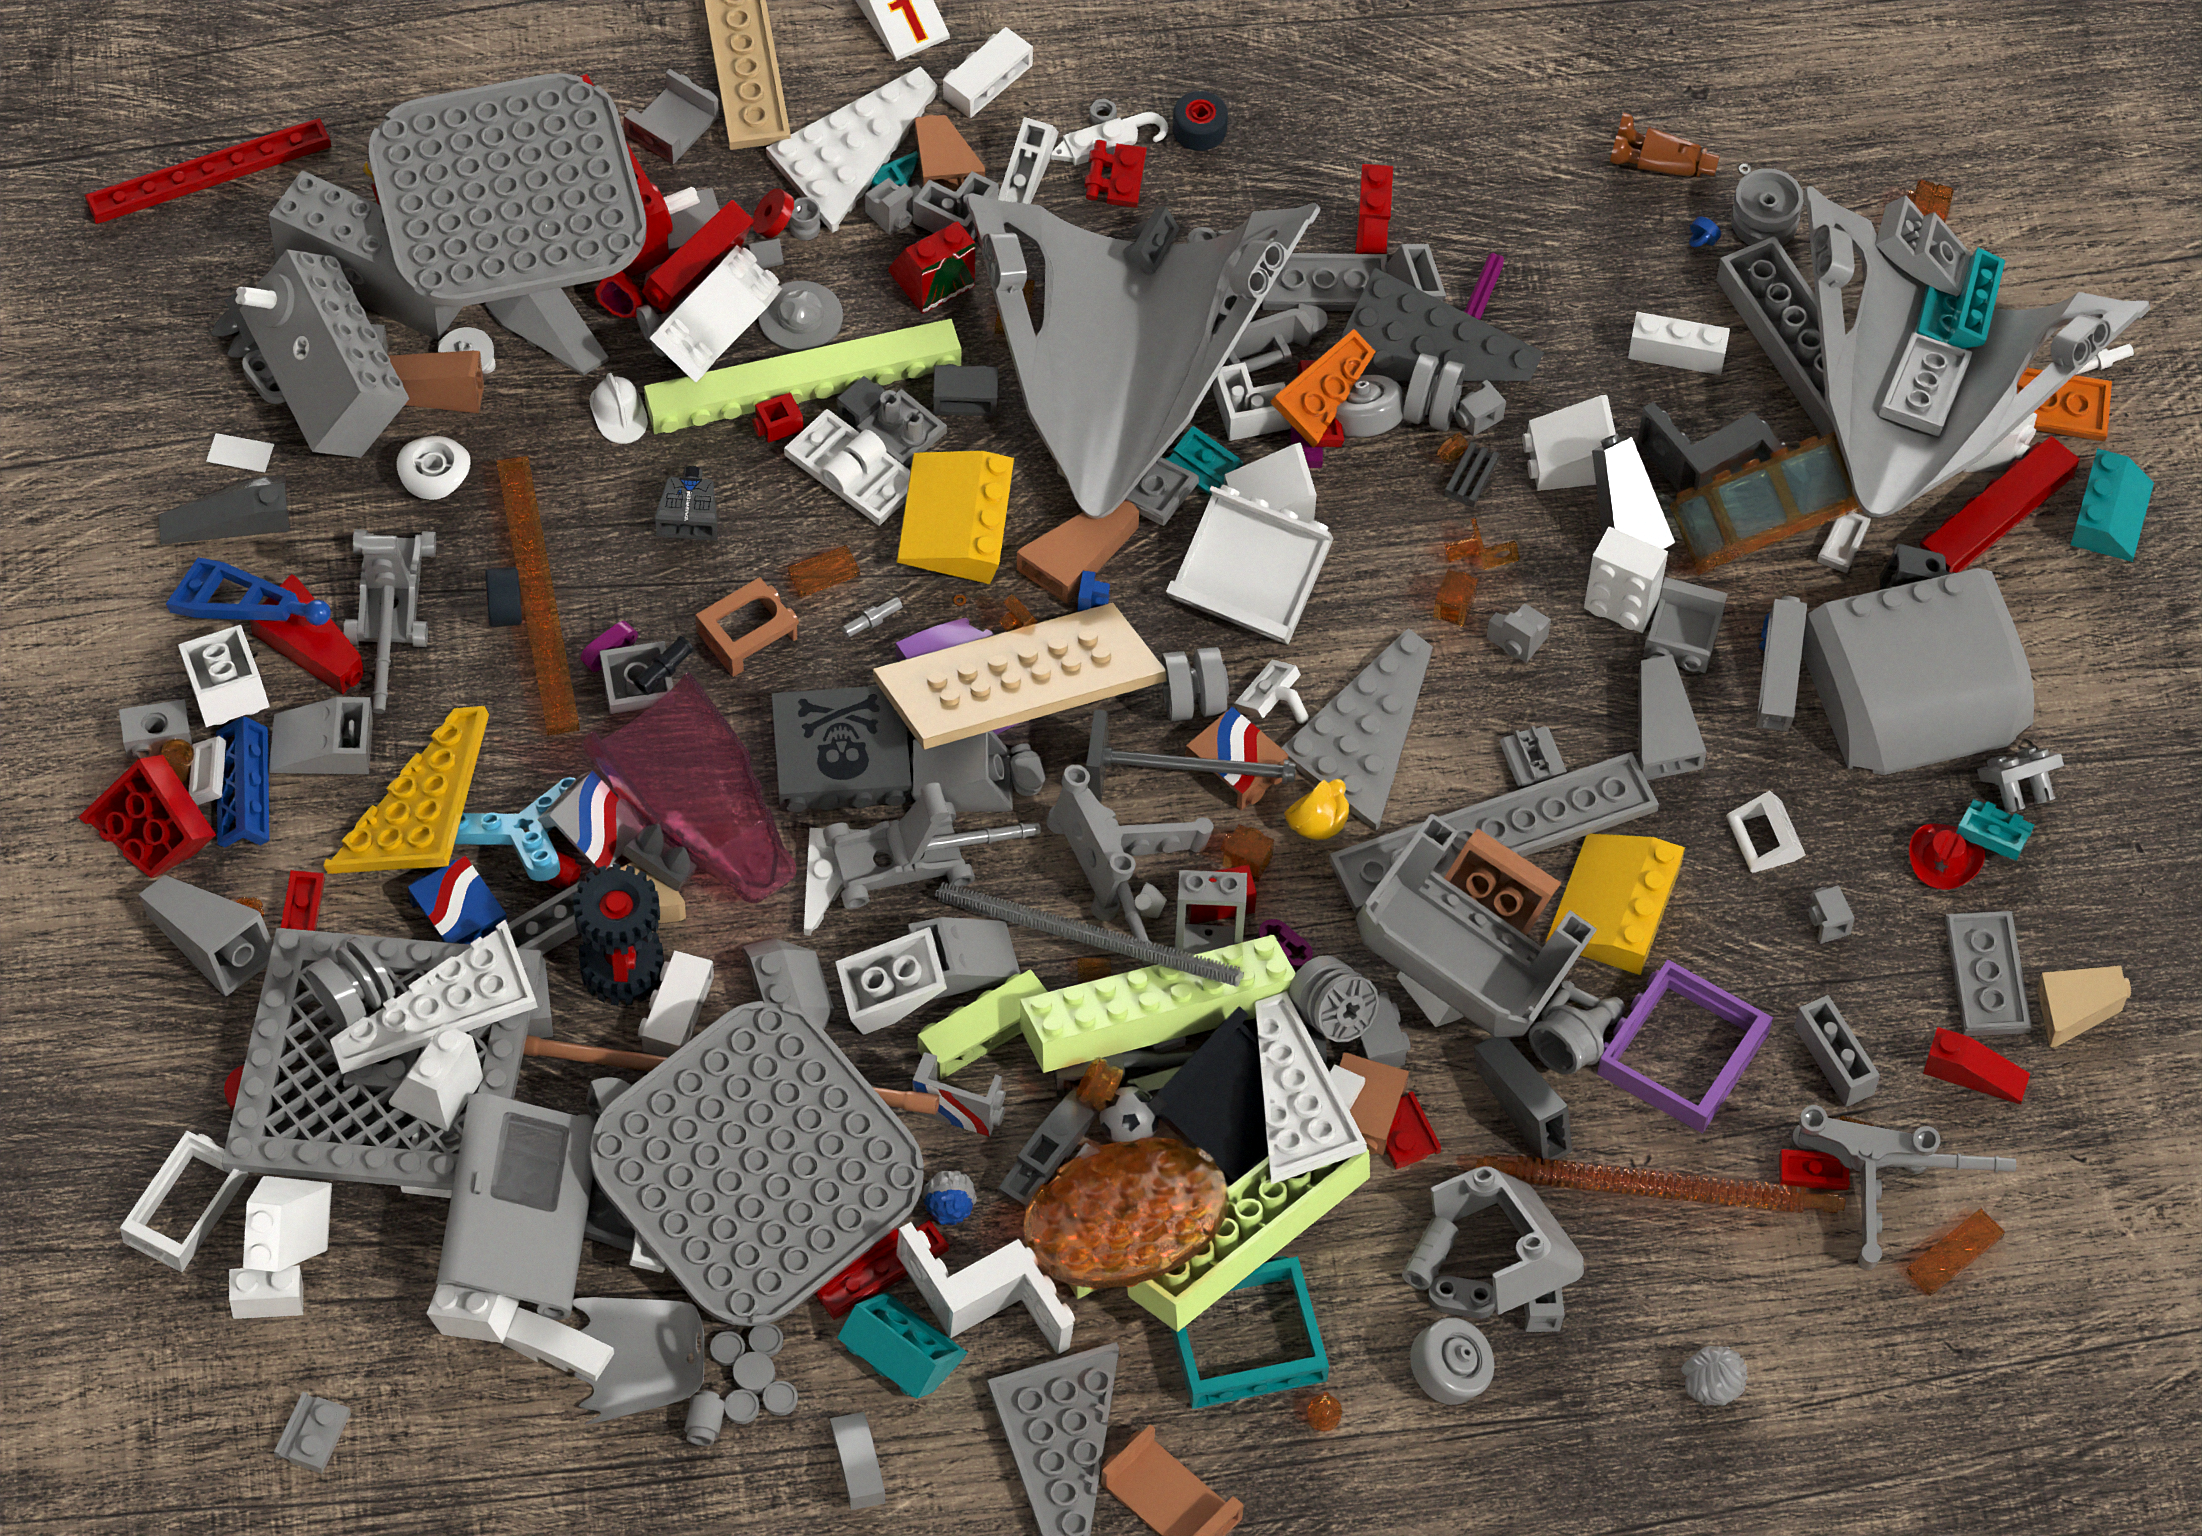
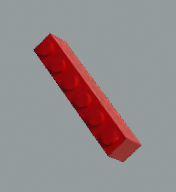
(2002, 504)

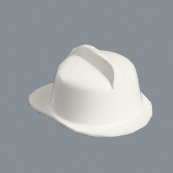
(618, 410)

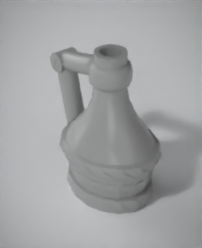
(1573, 1036)

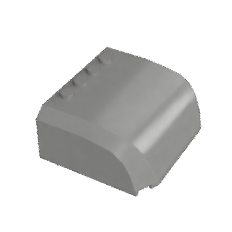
(1920, 672)
(1460, 945)

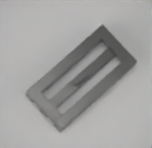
(1480, 454)

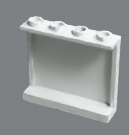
(1251, 564)

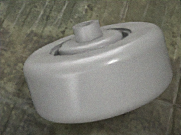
(1371, 407)
(1452, 1361)

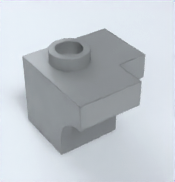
(891, 205)
(1519, 632)

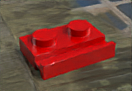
(1410, 1134)

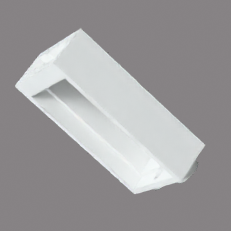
(159, 1246)

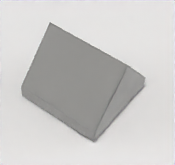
(767, 252)

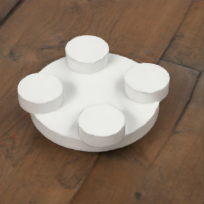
(467, 340)

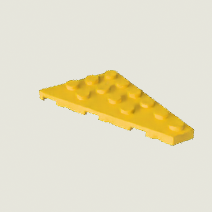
(423, 805)

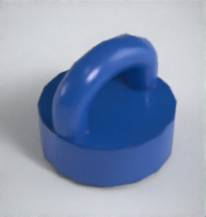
(1704, 232)

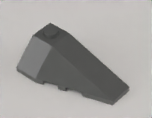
(236, 511)

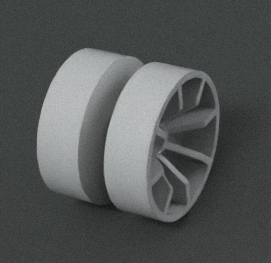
(1205, 680)

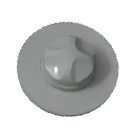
(802, 317)

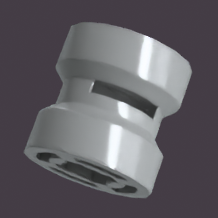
(805, 219)

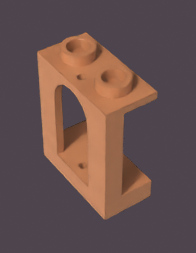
(732, 653)

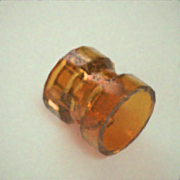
(179, 756)

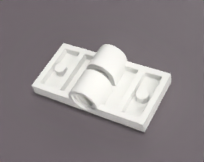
(851, 465)

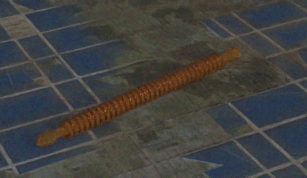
(1828, 1202)

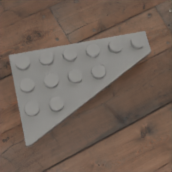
(1365, 728)
(1057, 1434)

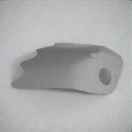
(638, 1333)

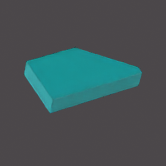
(899, 170)

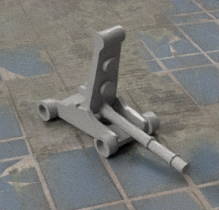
(389, 572)
(922, 830)
(1108, 849)
(1872, 1148)

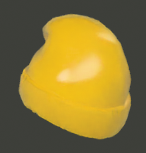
(1320, 812)

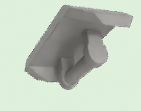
(1272, 333)

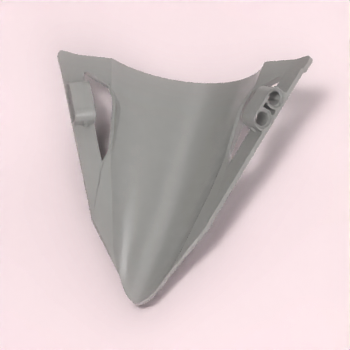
(1118, 346)
(1899, 463)

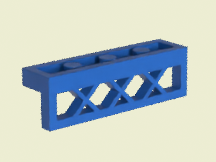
(250, 783)

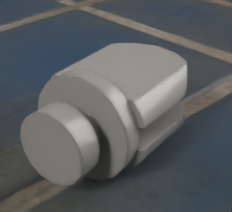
(1026, 770)

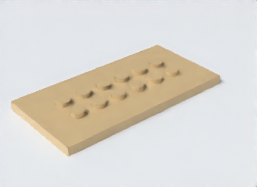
(1019, 675)

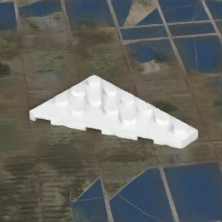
(846, 149)

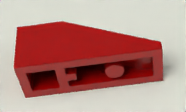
(1974, 1066)

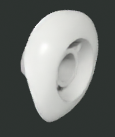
(432, 466)

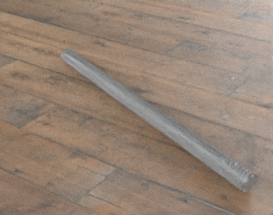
(1089, 935)

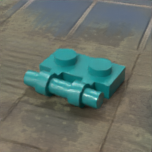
(1995, 829)

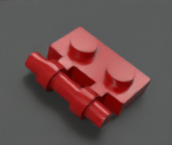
(1126, 173)

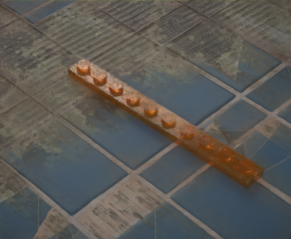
(538, 596)

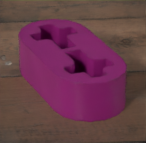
(617, 636)
(1288, 940)

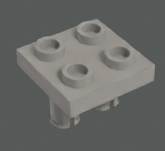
(903, 426)
(2028, 763)

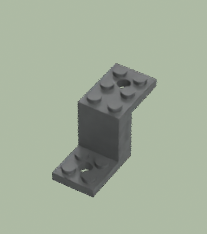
(1696, 464)

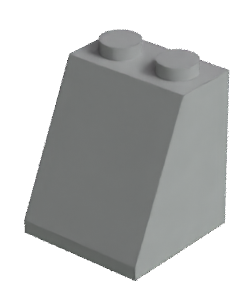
(970, 773)

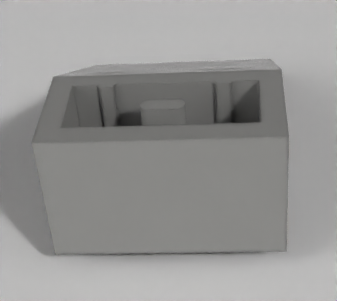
(323, 737)
(971, 952)

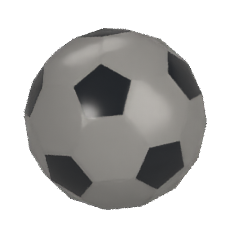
(1128, 1115)

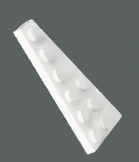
(1302, 1105)

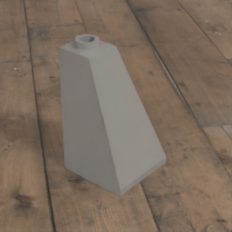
(213, 932)

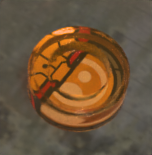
(1452, 448)

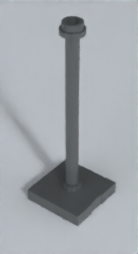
(1103, 755)

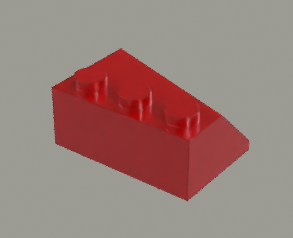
(150, 817)

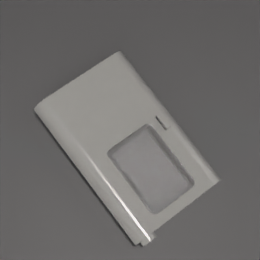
(530, 1205)

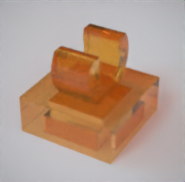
(1018, 615)

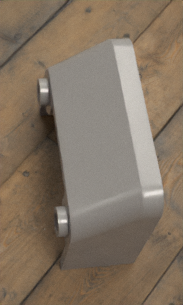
(1544, 1250)

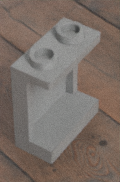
(1686, 624)

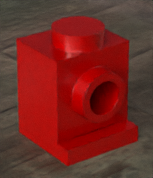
(778, 418)

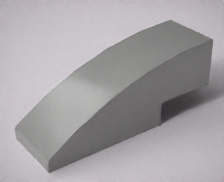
(858, 1461)

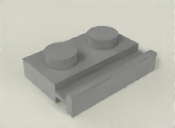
(312, 1432)

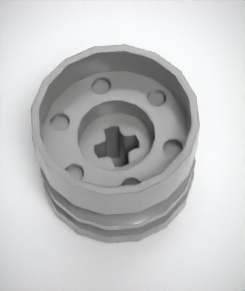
(356, 978)
(1334, 998)

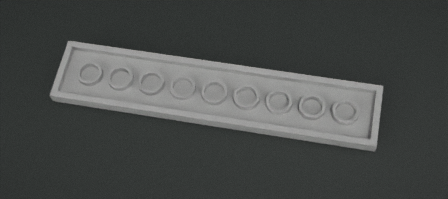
(1520, 820)

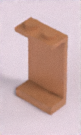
(1165, 1491)

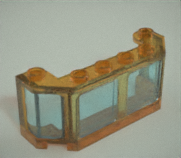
(1765, 502)

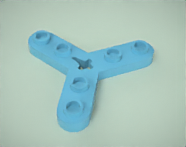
(507, 829)

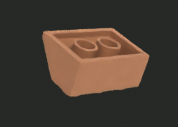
(1502, 881)

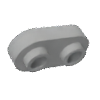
(261, 380)
(1462, 1299)

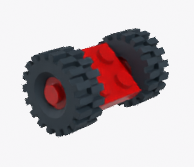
(616, 924)

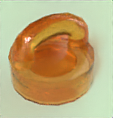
(1324, 1412)

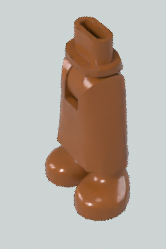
(1660, 151)

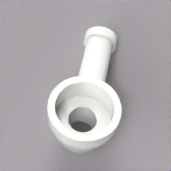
(1150, 901)

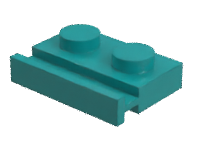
(1205, 458)

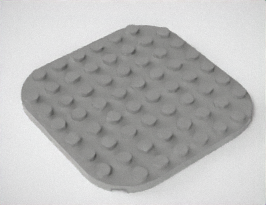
(507, 190)
(756, 1163)

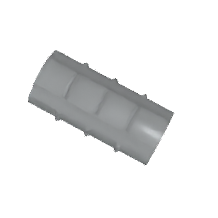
(1430, 1253)

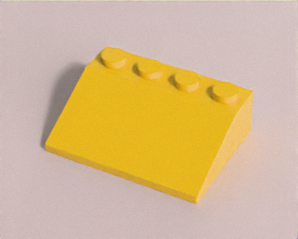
(956, 513)
(1623, 893)

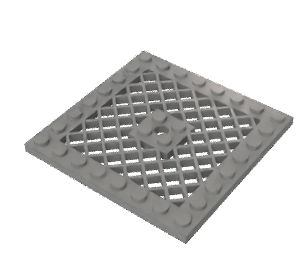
(247, 1143)

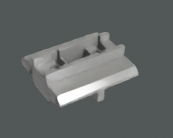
(1532, 756)

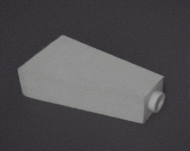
(1666, 724)

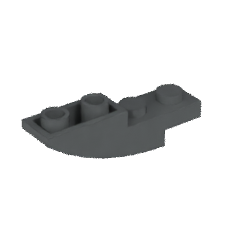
(1048, 1147)

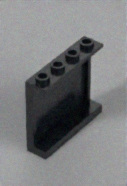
(1219, 1099)

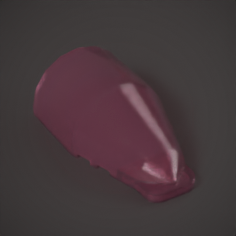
(696, 780)

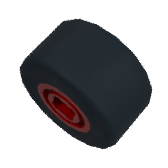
(1200, 120)
(503, 597)

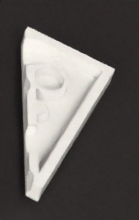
(823, 879)

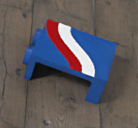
(457, 902)

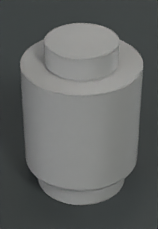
(704, 1418)

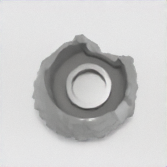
(1715, 1375)

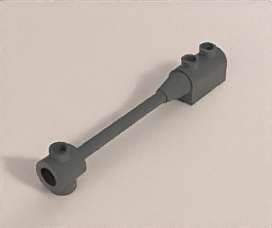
(1138, 1061)

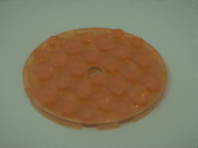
(1174, 1204)

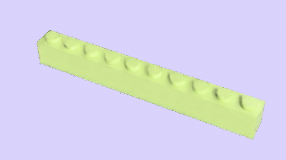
(805, 374)

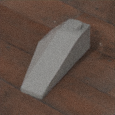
(552, 324)

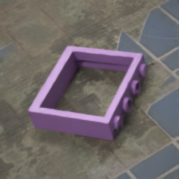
(1709, 997)

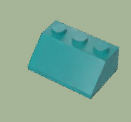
(2113, 506)
(900, 1345)

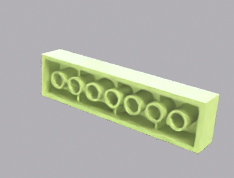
(1148, 1005)
(1256, 1227)

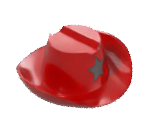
(1944, 857)

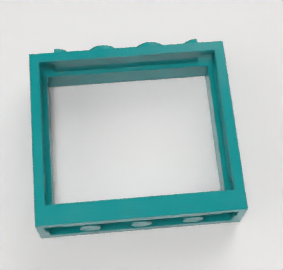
(1264, 1379)

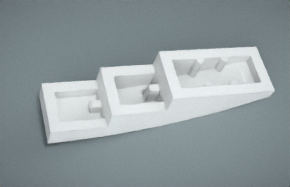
(557, 1344)

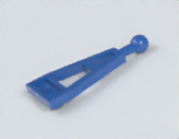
(205, 577)

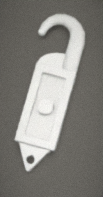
(1078, 144)

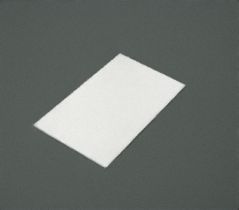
(240, 452)

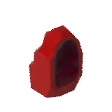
(619, 295)

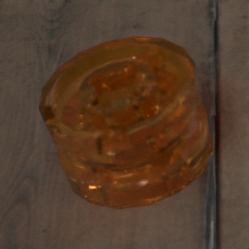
(1099, 1083)

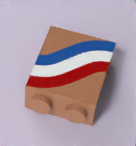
(1237, 739)

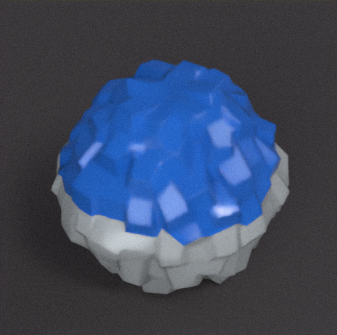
(949, 1197)

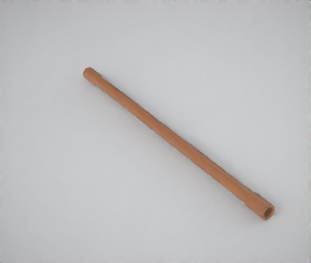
(535, 1046)

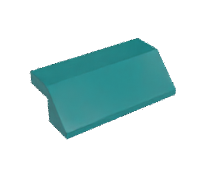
(1965, 317)

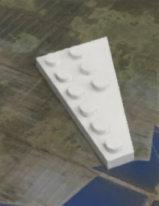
(460, 992)

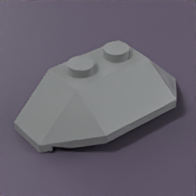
(789, 976)

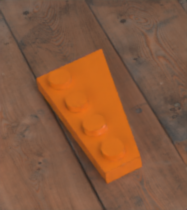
(1313, 396)

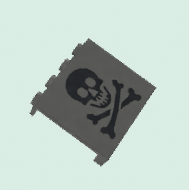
(839, 749)

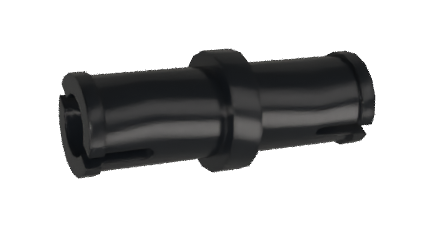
(663, 665)

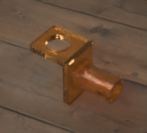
(1474, 546)

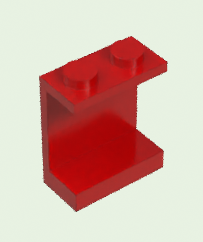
(1374, 209)

